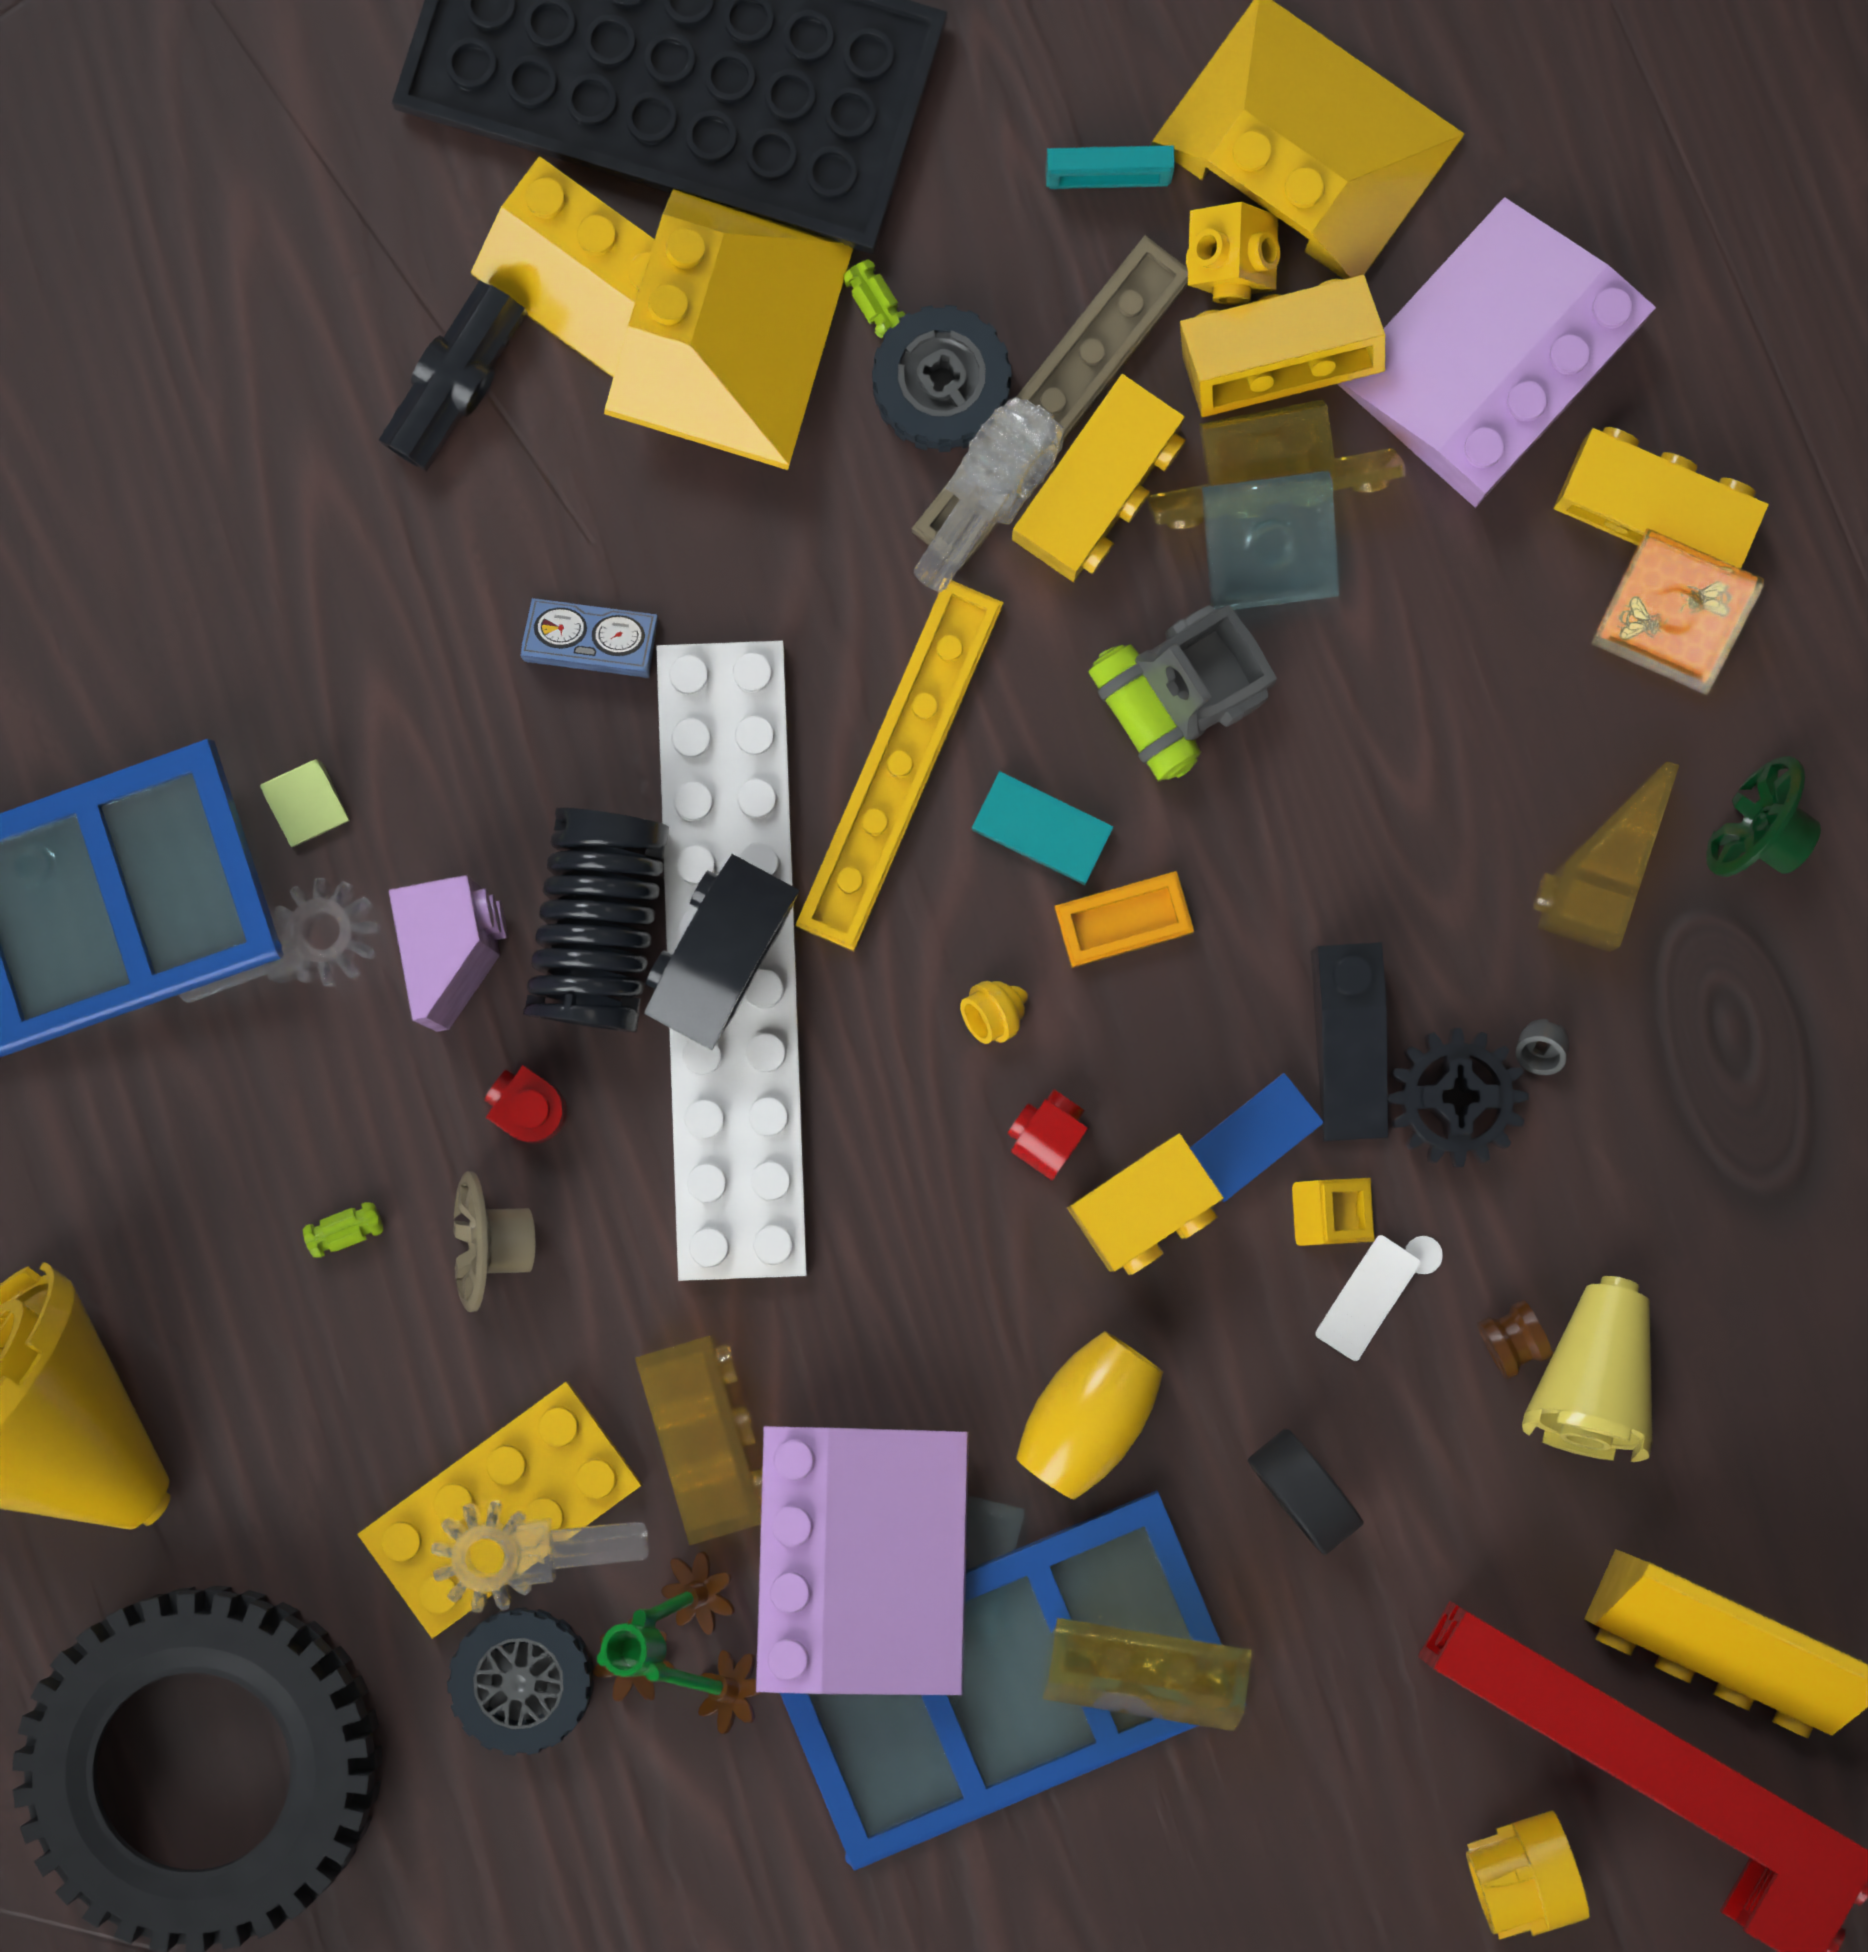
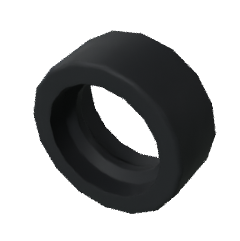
(1305, 1491)

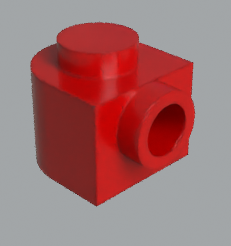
(526, 1106)
(1048, 1134)

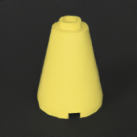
(1599, 1377)

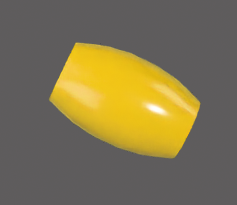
(1089, 1415)

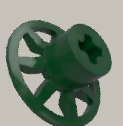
(1771, 827)

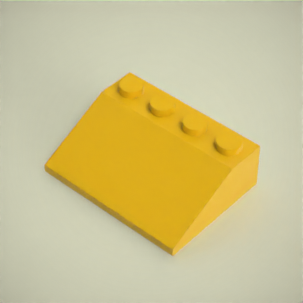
(1727, 1644)

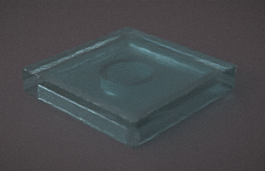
(1271, 541)

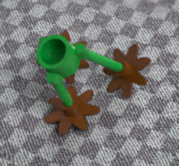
(638, 1649)

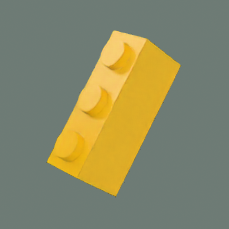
(1283, 345)
(1100, 480)
(1631, 490)

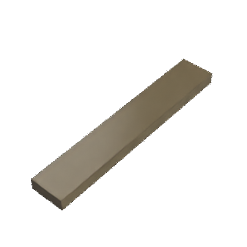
(1090, 354)

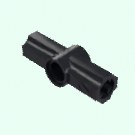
(453, 375)

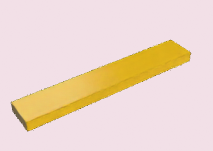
(899, 765)

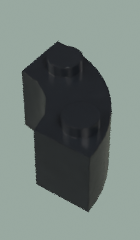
(720, 951)

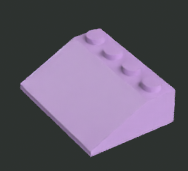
(1498, 348)
(862, 1561)

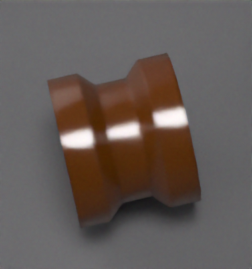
(1515, 1339)

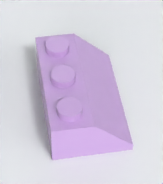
(445, 945)

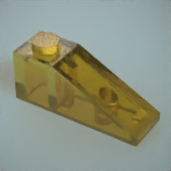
(1601, 878)

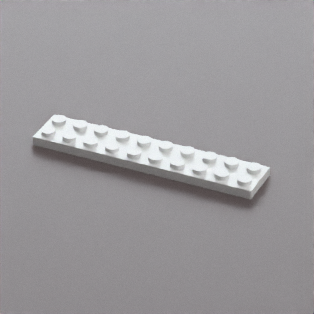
(742, 1100)

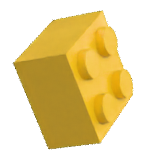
(1145, 1205)

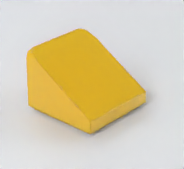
(1333, 1211)

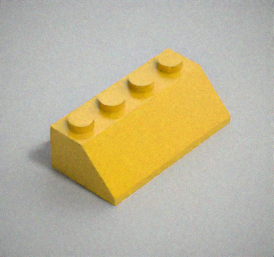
(567, 262)

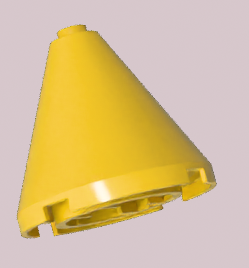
(64, 1415)

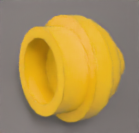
(993, 1011)

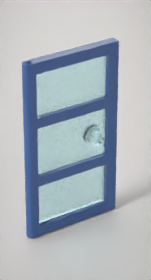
(125, 896)
(930, 1763)

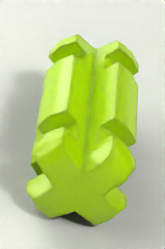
(873, 296)
(342, 1229)

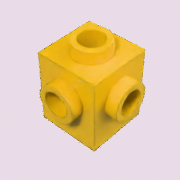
(1233, 251)

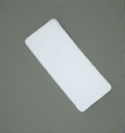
(1367, 1297)

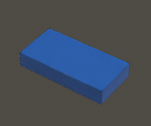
(1255, 1136)

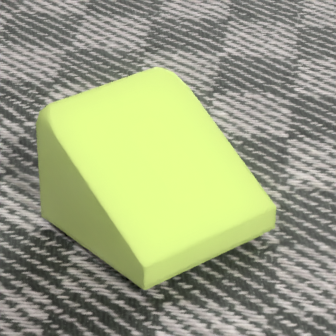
(305, 802)

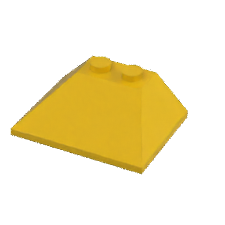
(1309, 136)
(728, 329)

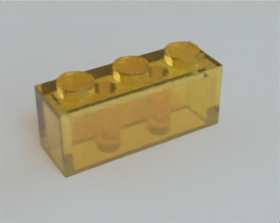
(703, 1437)
(1147, 1674)

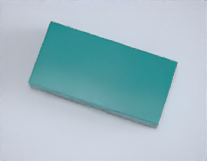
(1109, 167)
(1042, 828)

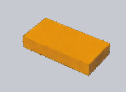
(1124, 919)

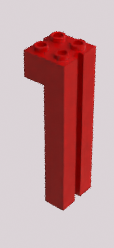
(1798, 1869)

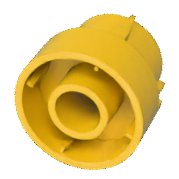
(1527, 1877)

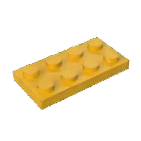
(543, 1462)

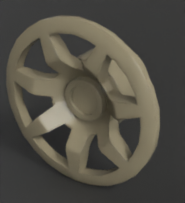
(496, 1241)

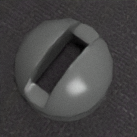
(1555, 1053)

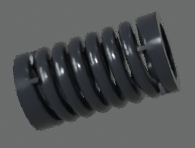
(578, 914)

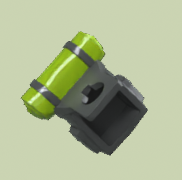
(1180, 688)

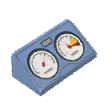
(589, 638)

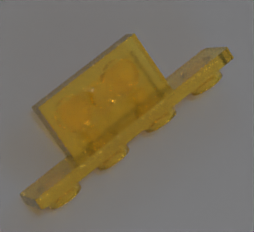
(1272, 446)

